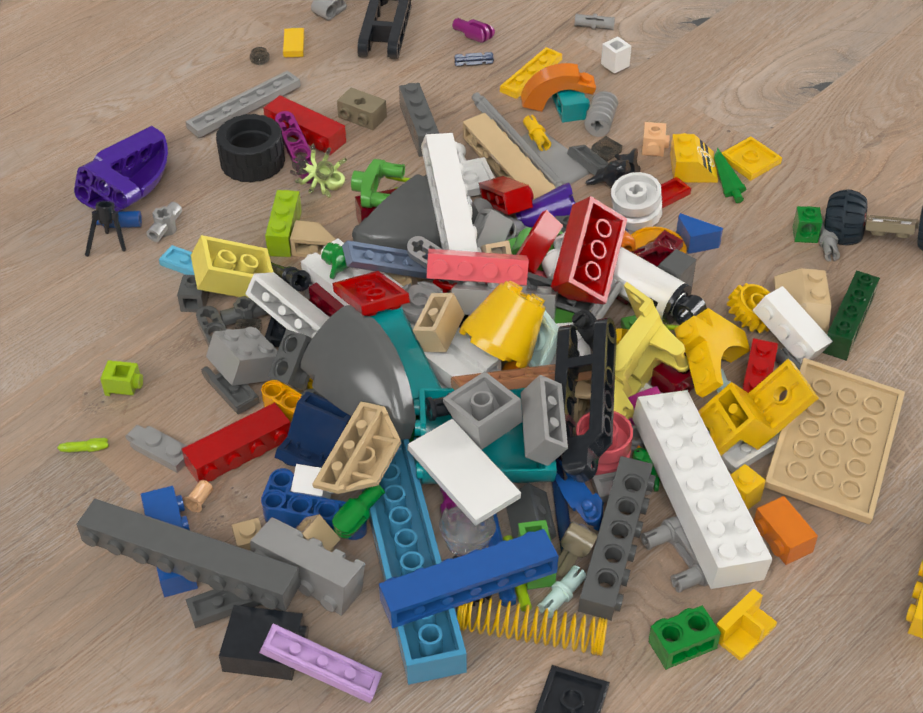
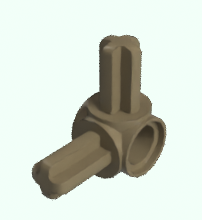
(576, 543)

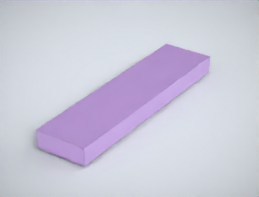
(321, 663)

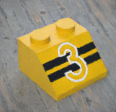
(692, 159)

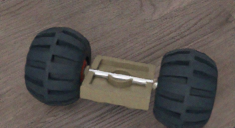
(848, 216)

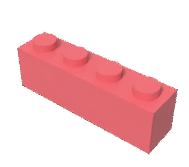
(477, 266)

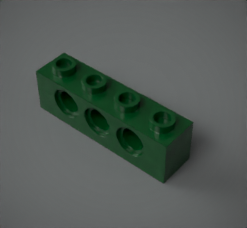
(851, 314)

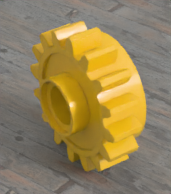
(742, 303)

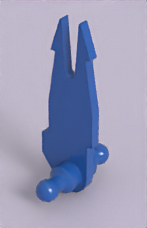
(581, 499)

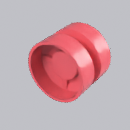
(620, 445)

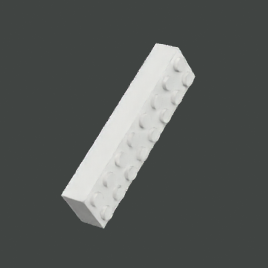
(701, 490)

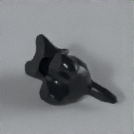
(615, 169)

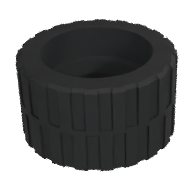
(250, 148)

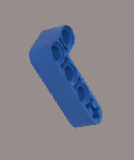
(294, 507)

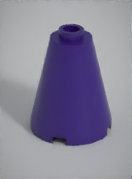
(557, 202)

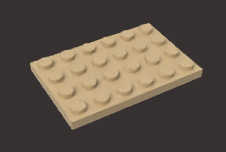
(839, 444)

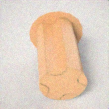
(198, 496)

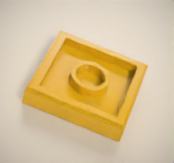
(751, 158)

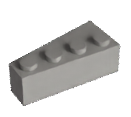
(472, 294)
(322, 573)

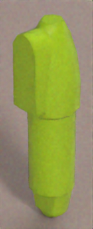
(91, 445)

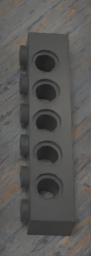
(597, 599)

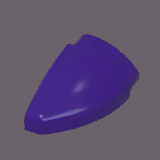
(123, 170)

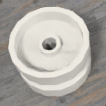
(637, 199)

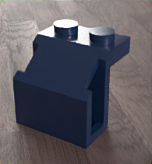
(312, 432)

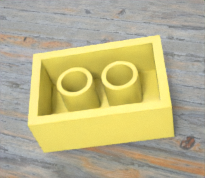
(227, 265)

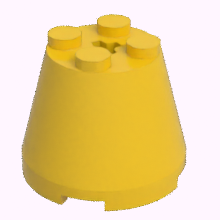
(506, 323)

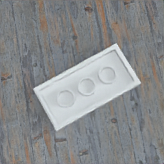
(464, 472)

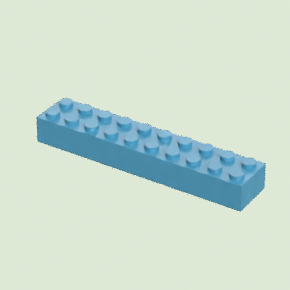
(404, 543)

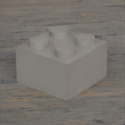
(242, 355)

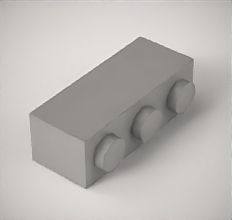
(543, 420)

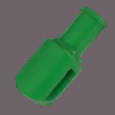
(355, 512)

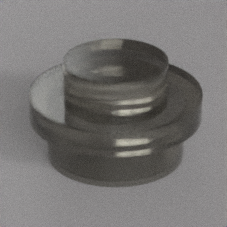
(259, 56)

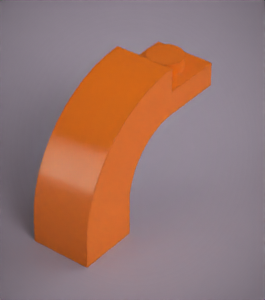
(552, 80)

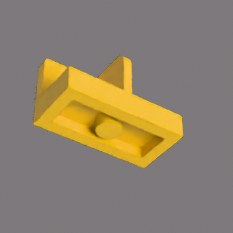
(745, 626)

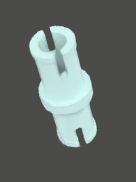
(562, 591)

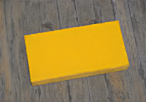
(293, 42)

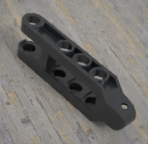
(384, 31)
(587, 448)

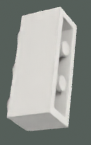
(792, 325)

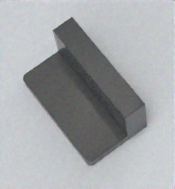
(530, 507)

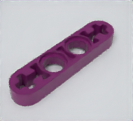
(293, 147)

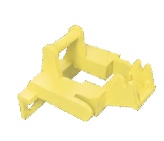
(642, 350)

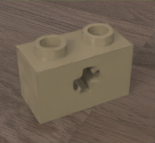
(361, 108)

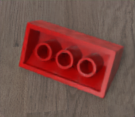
(589, 252)

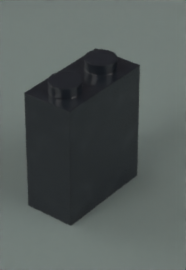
(246, 636)

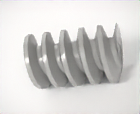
(601, 113)

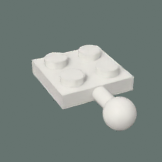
(474, 171)

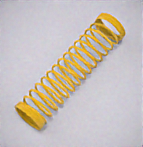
(464, 619)

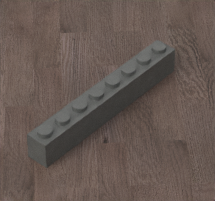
(189, 554)

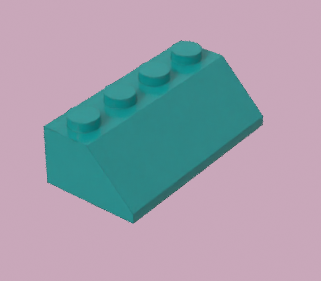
(409, 350)

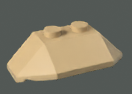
(810, 290)
(360, 452)

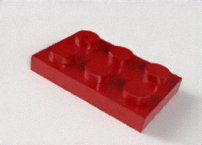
(371, 293)

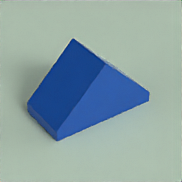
(698, 234)

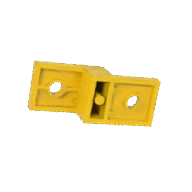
(757, 414)

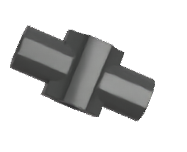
(243, 309)

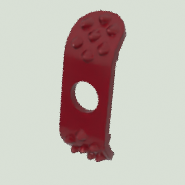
(660, 246)

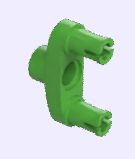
(368, 181)

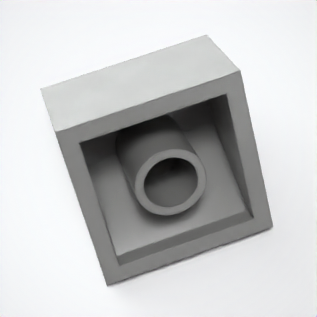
(484, 409)

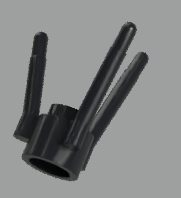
(106, 214)

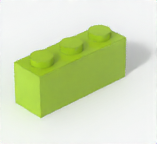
(284, 213)

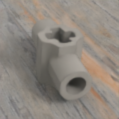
(164, 221)

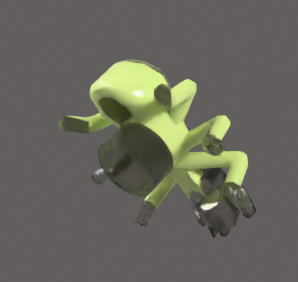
(323, 172)

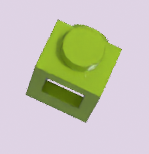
(121, 378)

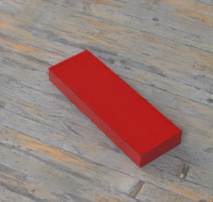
(540, 240)

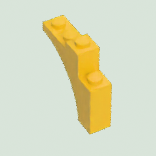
(706, 342)

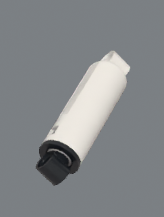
(669, 294)

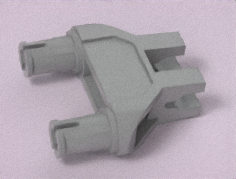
(672, 532)

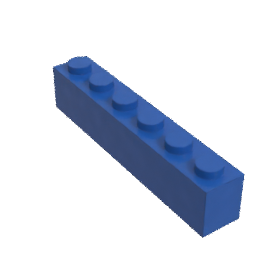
(468, 578)

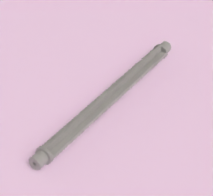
(486, 107)

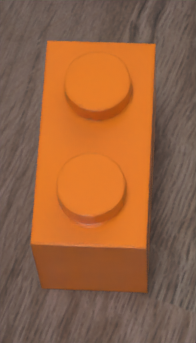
(785, 530)

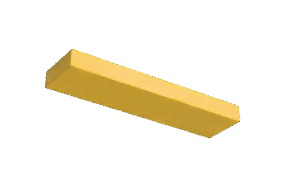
(516, 83)

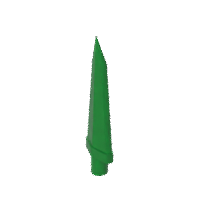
(730, 181)

